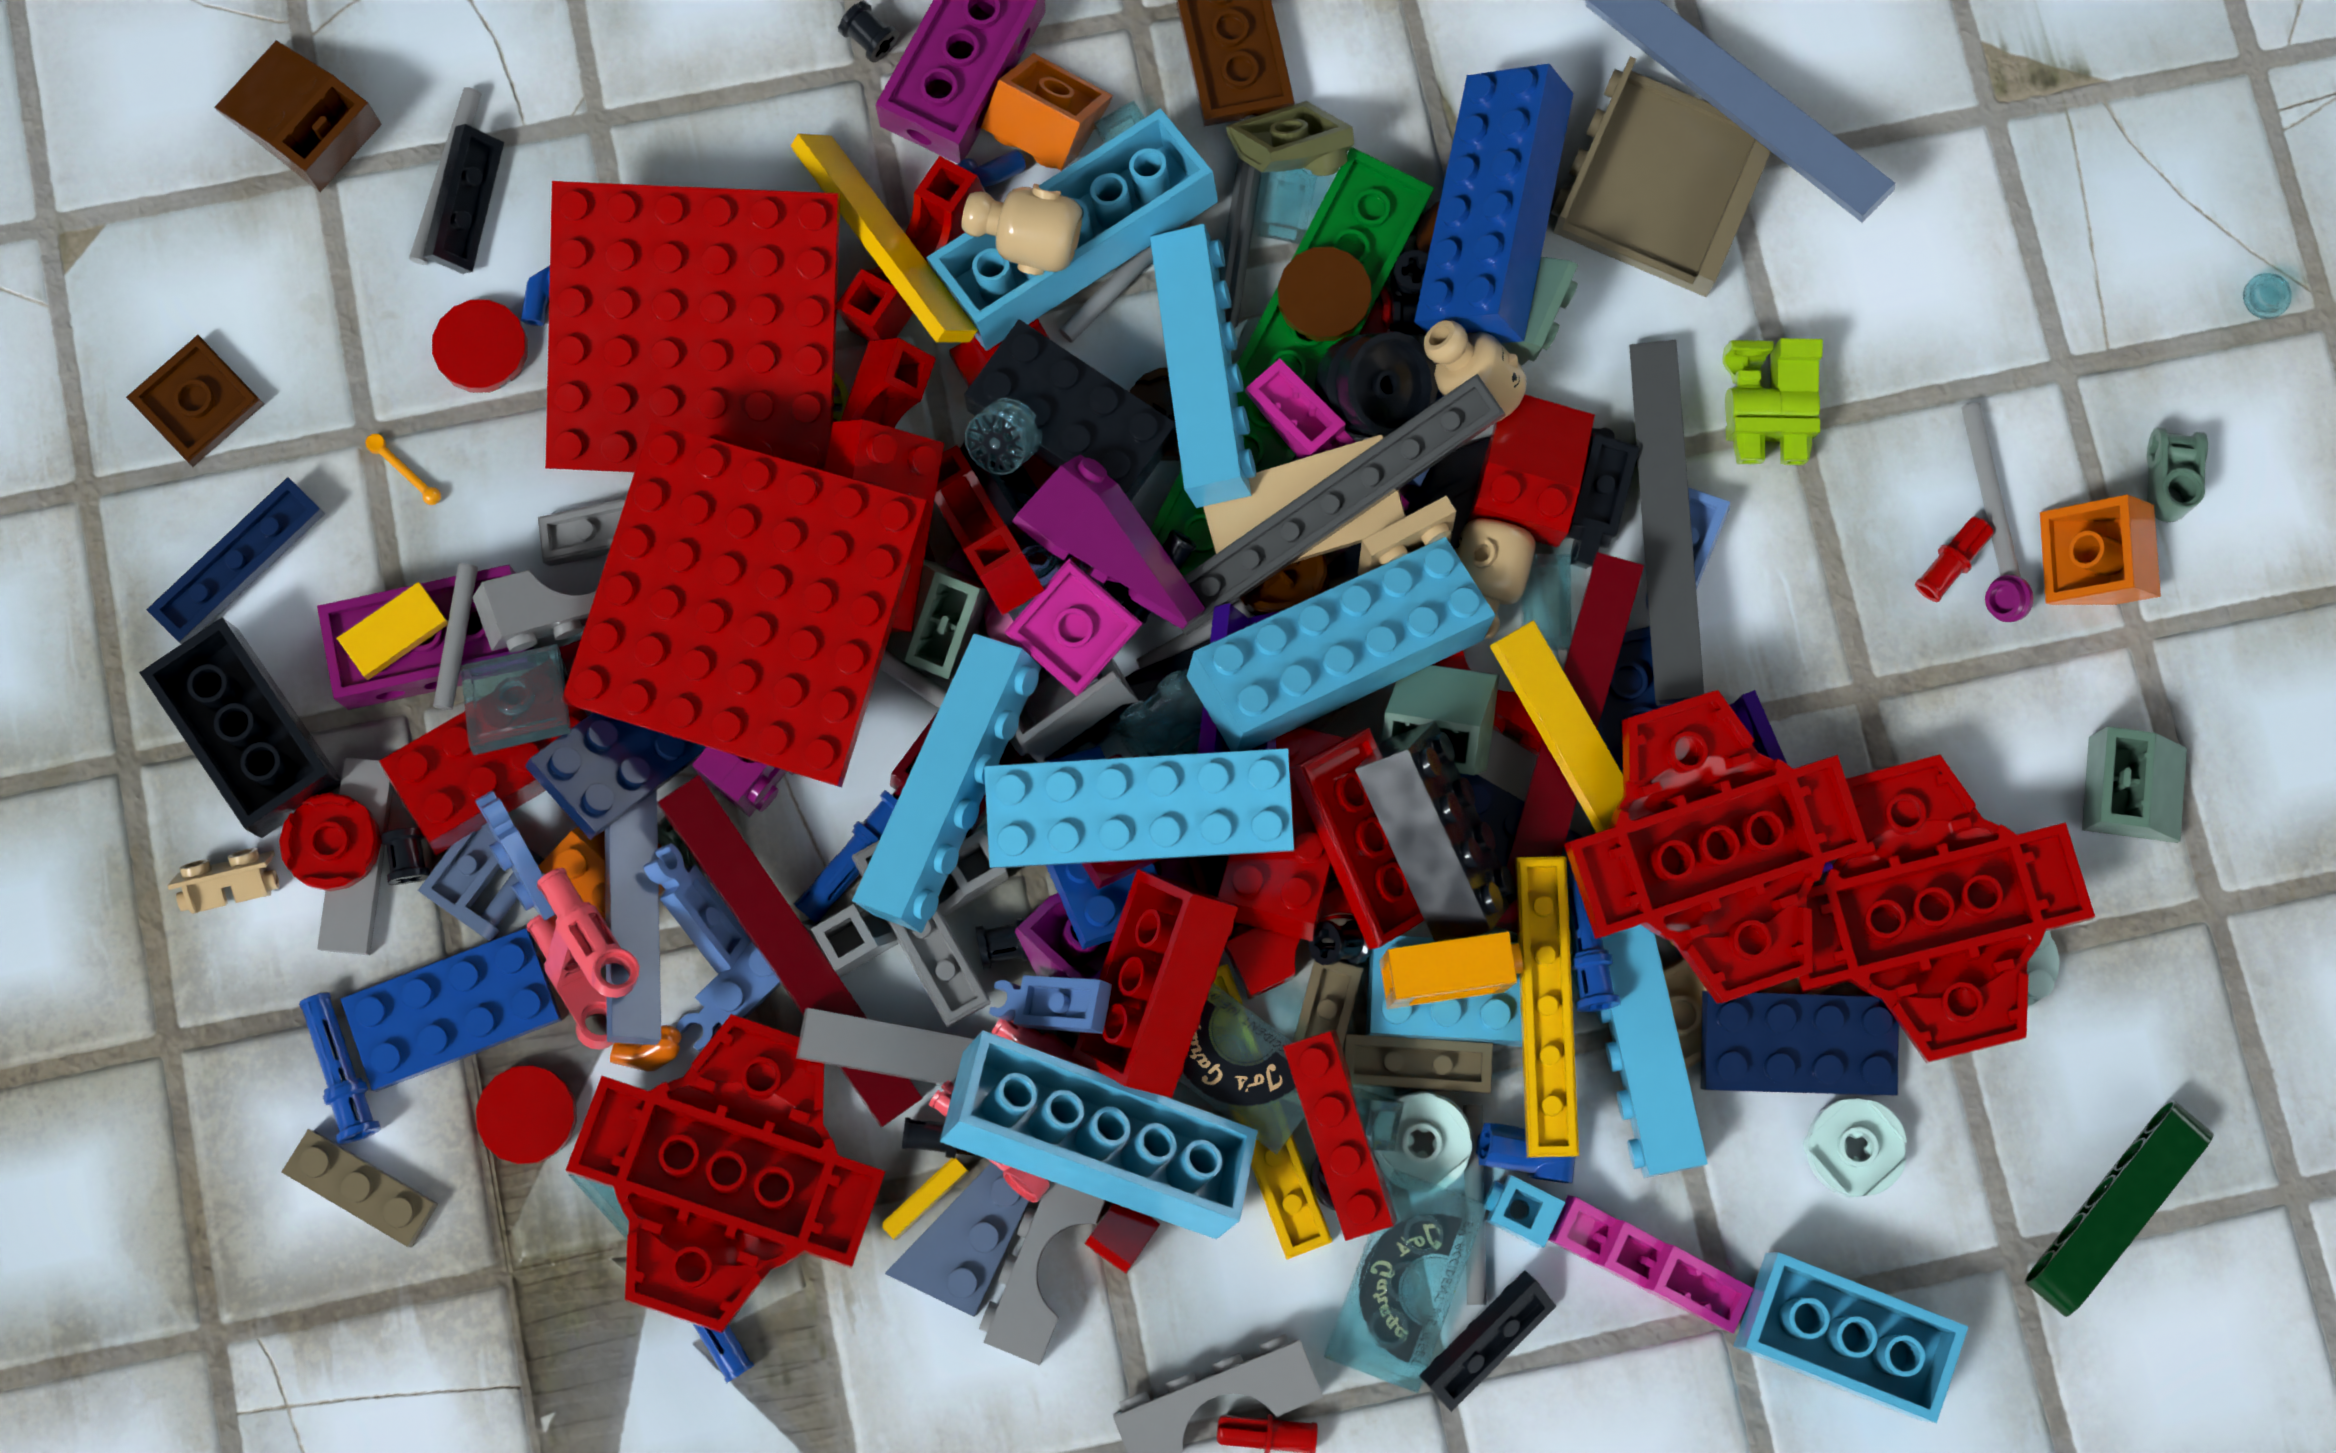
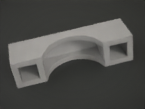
(522, 609)
(858, 936)
(1022, 1319)
(1276, 1377)

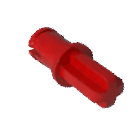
(1954, 559)
(1267, 1433)

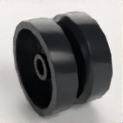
(1376, 382)

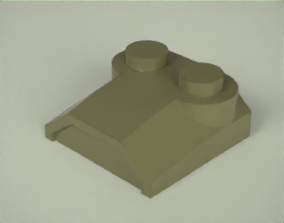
(1293, 140)

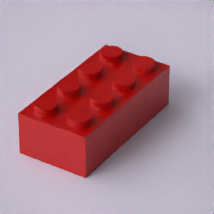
(893, 462)
(443, 779)
(1284, 888)
(1160, 980)

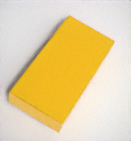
(392, 631)
(924, 1198)

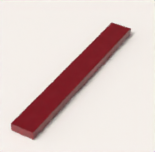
(1590, 671)
(775, 930)

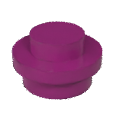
(2009, 598)

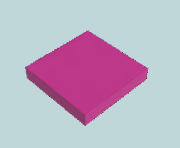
(1073, 628)

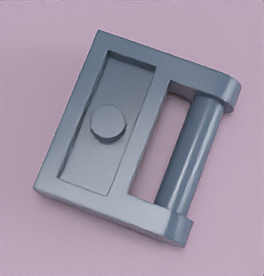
(463, 877)

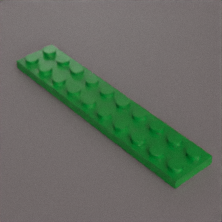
(1364, 213)

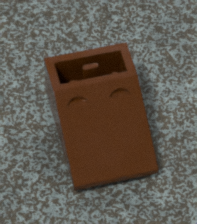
(300, 114)

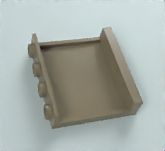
(1661, 182)

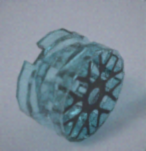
(989, 430)

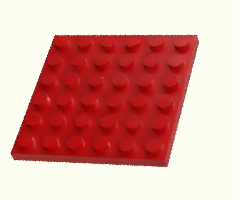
(691, 318)
(746, 603)

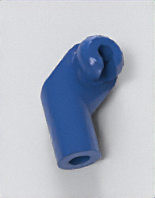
(996, 169)
(536, 298)

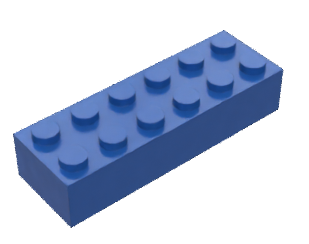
(1496, 202)

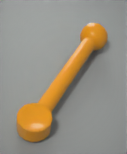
(377, 445)

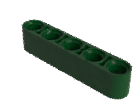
(2119, 1208)

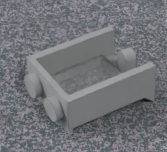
(1057, 715)

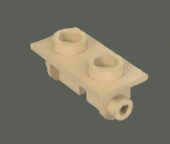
(205, 883)

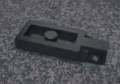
(1601, 497)

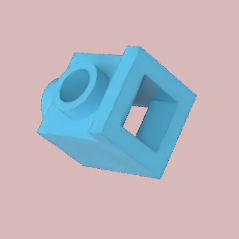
(1540, 1215)

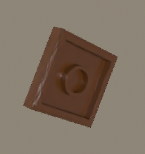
(195, 400)

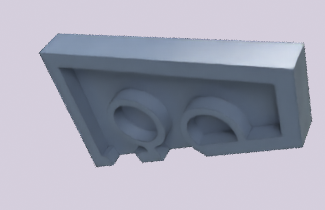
(964, 1244)

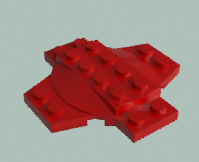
(1716, 846)
(1942, 910)
(724, 1174)

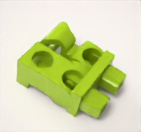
(1779, 414)

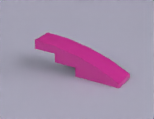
(1298, 413)
(1651, 1264)

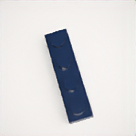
(235, 561)

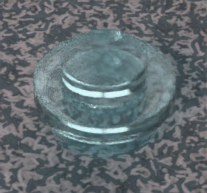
(2267, 295)

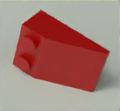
(1535, 469)

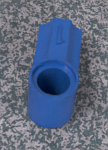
(1505, 1148)

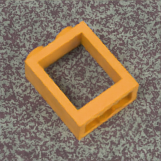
(1450, 970)

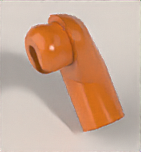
(648, 1057)

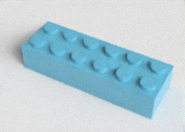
(1127, 191)
(1339, 646)
(1139, 808)
(1099, 1135)

